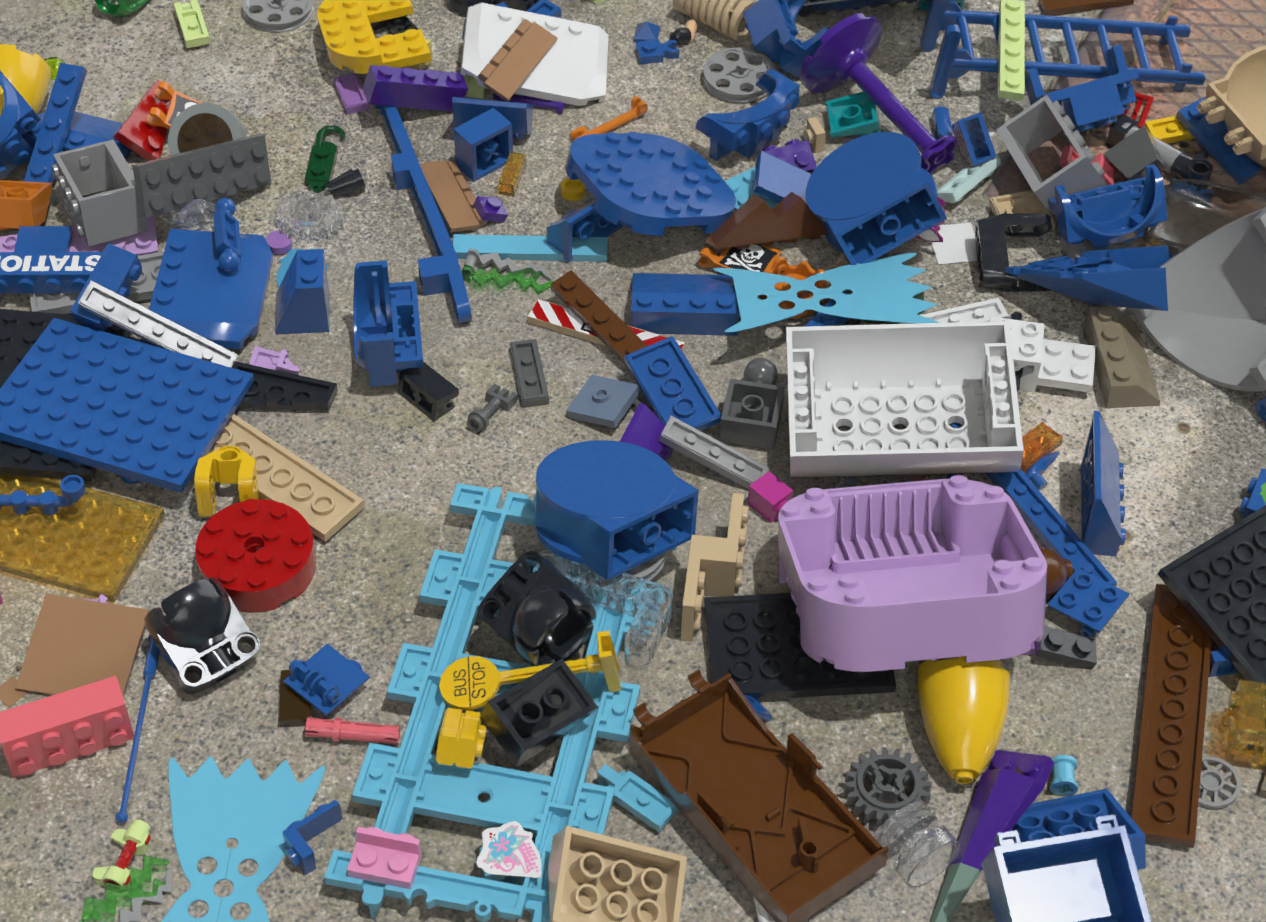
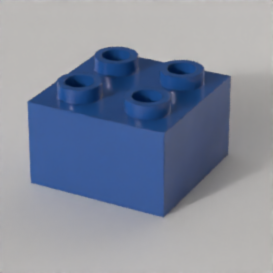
(483, 144)

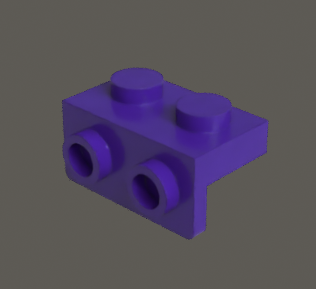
(795, 153)

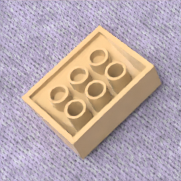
(612, 880)

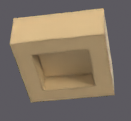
(815, 135)

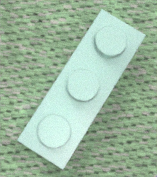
(967, 180)

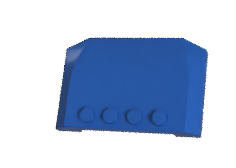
(206, 298)

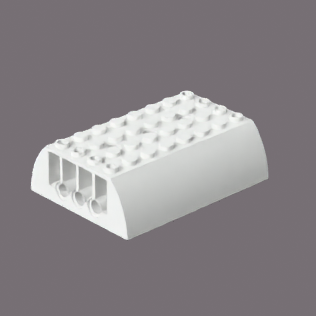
(906, 377)

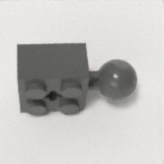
(753, 406)

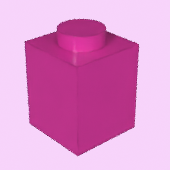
(768, 496)

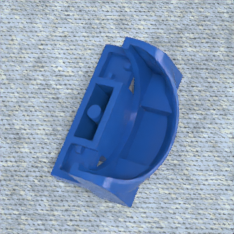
(753, 127)
(1106, 212)

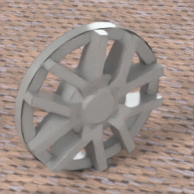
(1213, 782)

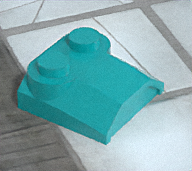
(853, 115)

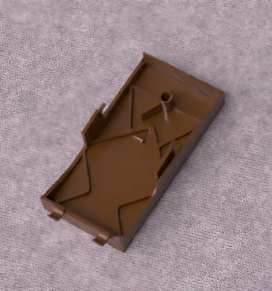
(755, 800)

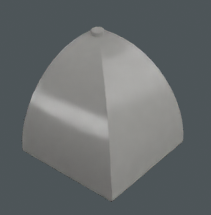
(1217, 306)

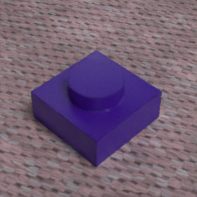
(490, 209)

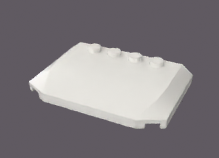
(568, 73)

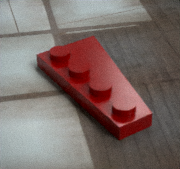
(139, 135)

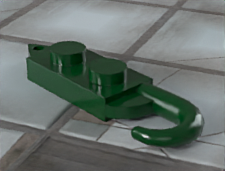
(322, 159)

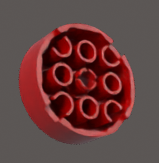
(258, 553)

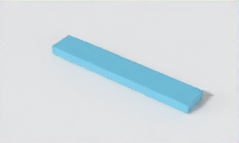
(530, 247)

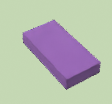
(351, 93)

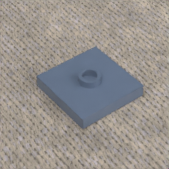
(603, 401)

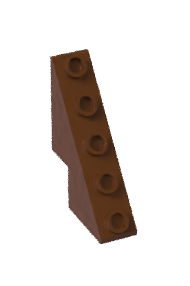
(762, 225)

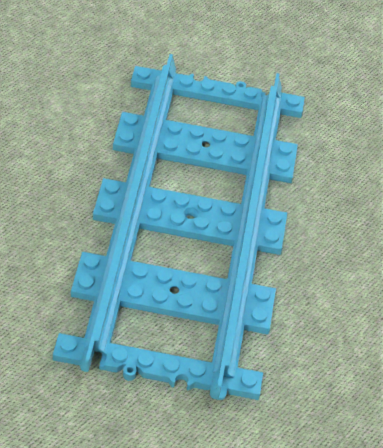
(411, 781)

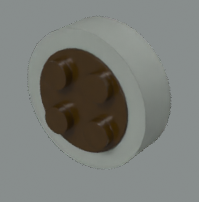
(202, 127)

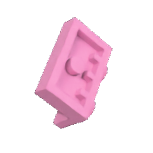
(385, 857)

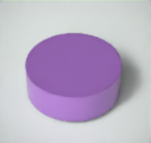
(278, 243)

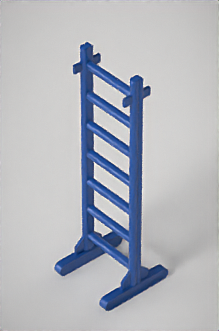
(955, 61)

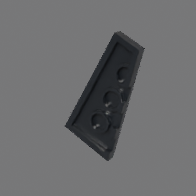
(285, 390)

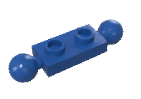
(227, 234)

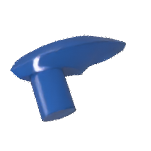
(1039, 467)

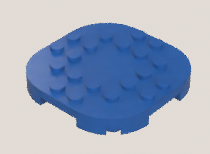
(649, 182)

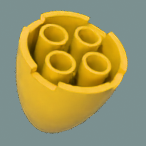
(26, 73)
(963, 712)

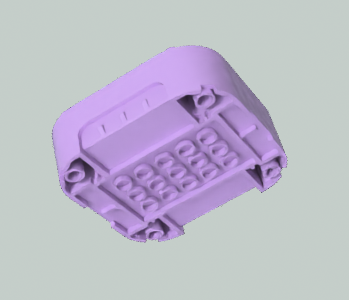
(911, 573)

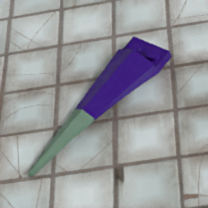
(998, 804)

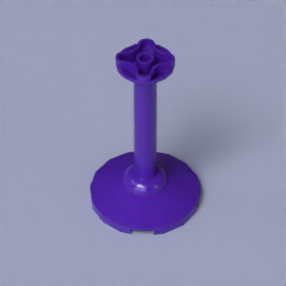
(845, 57)

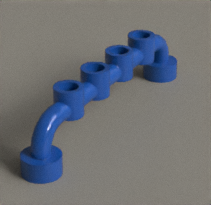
(72, 490)

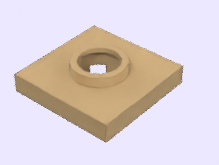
(1017, 204)

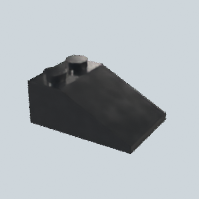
(537, 711)

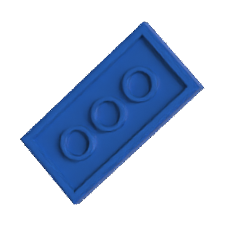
(672, 385)

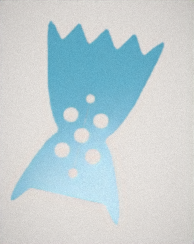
(877, 288)
(242, 807)

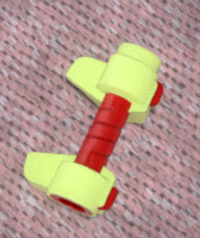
(134, 842)

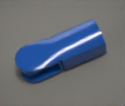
(941, 122)

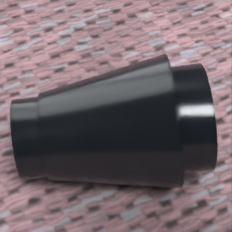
(346, 183)

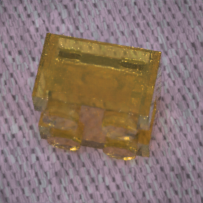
(1245, 726)

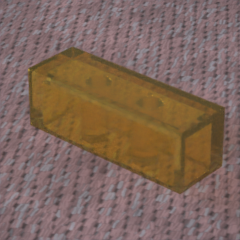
(512, 174)

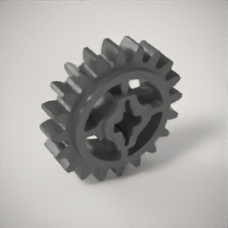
(887, 785)

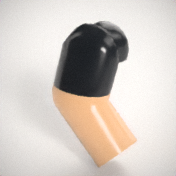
(686, 34)

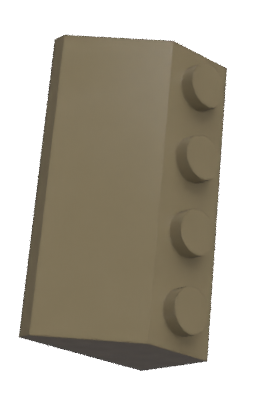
(1120, 359)

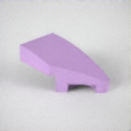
(273, 360)

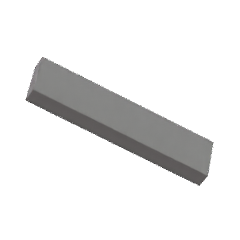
(711, 452)

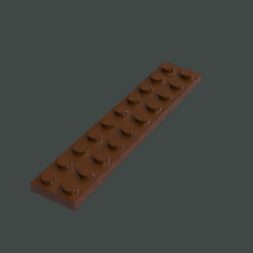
(1172, 724)

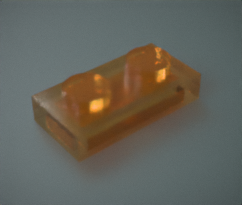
(1038, 443)

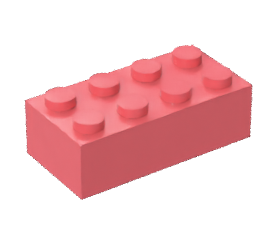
(64, 726)

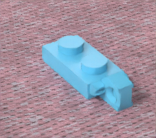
(638, 797)

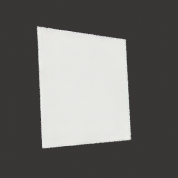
(957, 244)

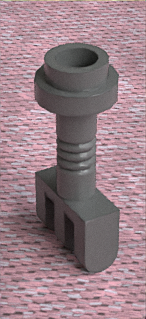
(478, 419)

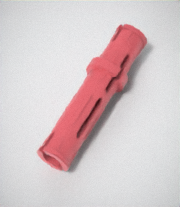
(357, 731)

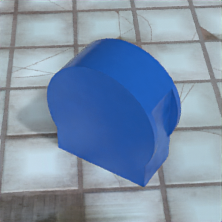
(873, 196)
(611, 505)

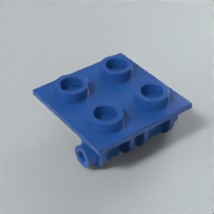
(1088, 601)
(325, 679)

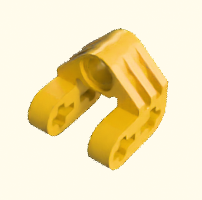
(224, 466)

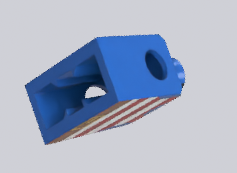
(973, 139)

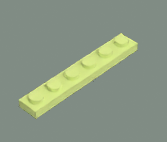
(1011, 50)

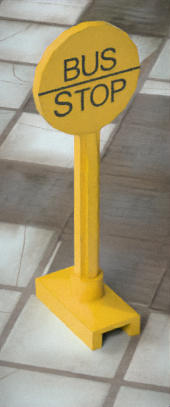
(475, 680)

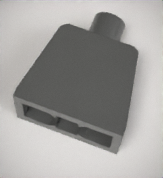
(1134, 154)

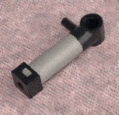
(1176, 162)

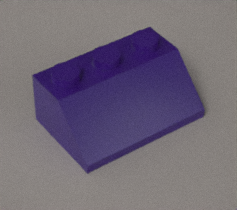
(645, 431)

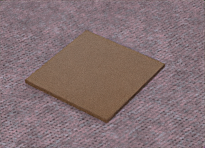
(80, 645)

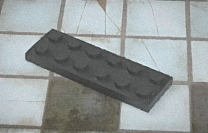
(201, 174)

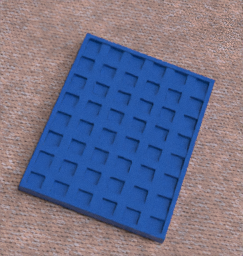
(118, 404)

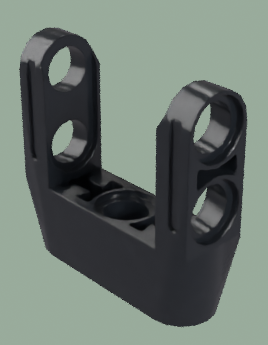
(992, 248)

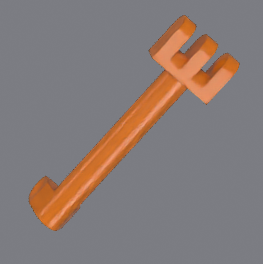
(638, 109)

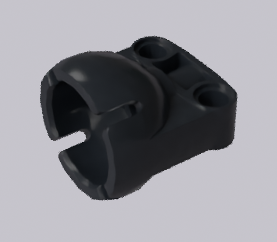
(538, 611)
(201, 634)

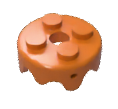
(800, 272)

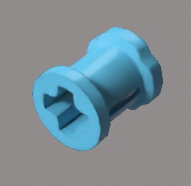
(1064, 775)

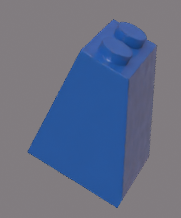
(304, 295)

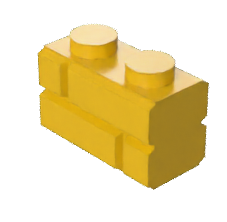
(460, 738)

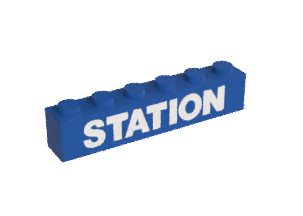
(45, 271)

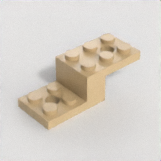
(714, 567)

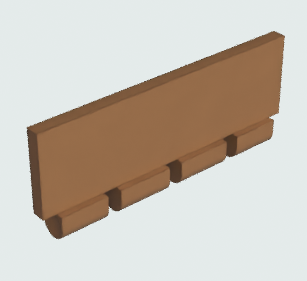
(516, 59)
(452, 195)

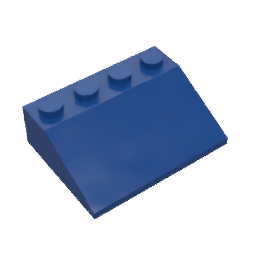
(83, 131)
(684, 304)
(1101, 491)
(1075, 815)

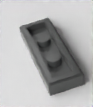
(529, 373)

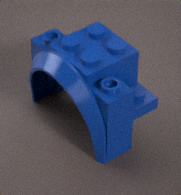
(775, 30)
(1092, 102)
(14, 121)
(385, 323)

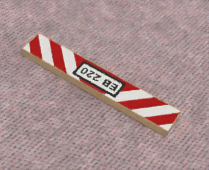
(565, 321)

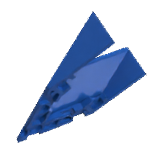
(1105, 276)

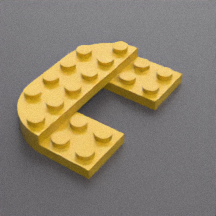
(352, 42)

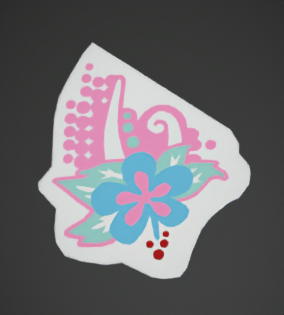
(509, 852)

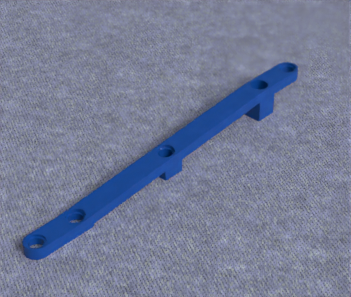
(443, 271)

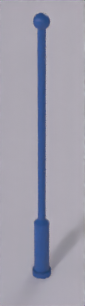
(149, 672)

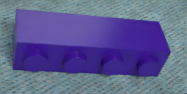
(413, 88)

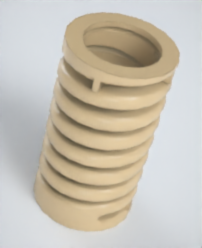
(720, 15)

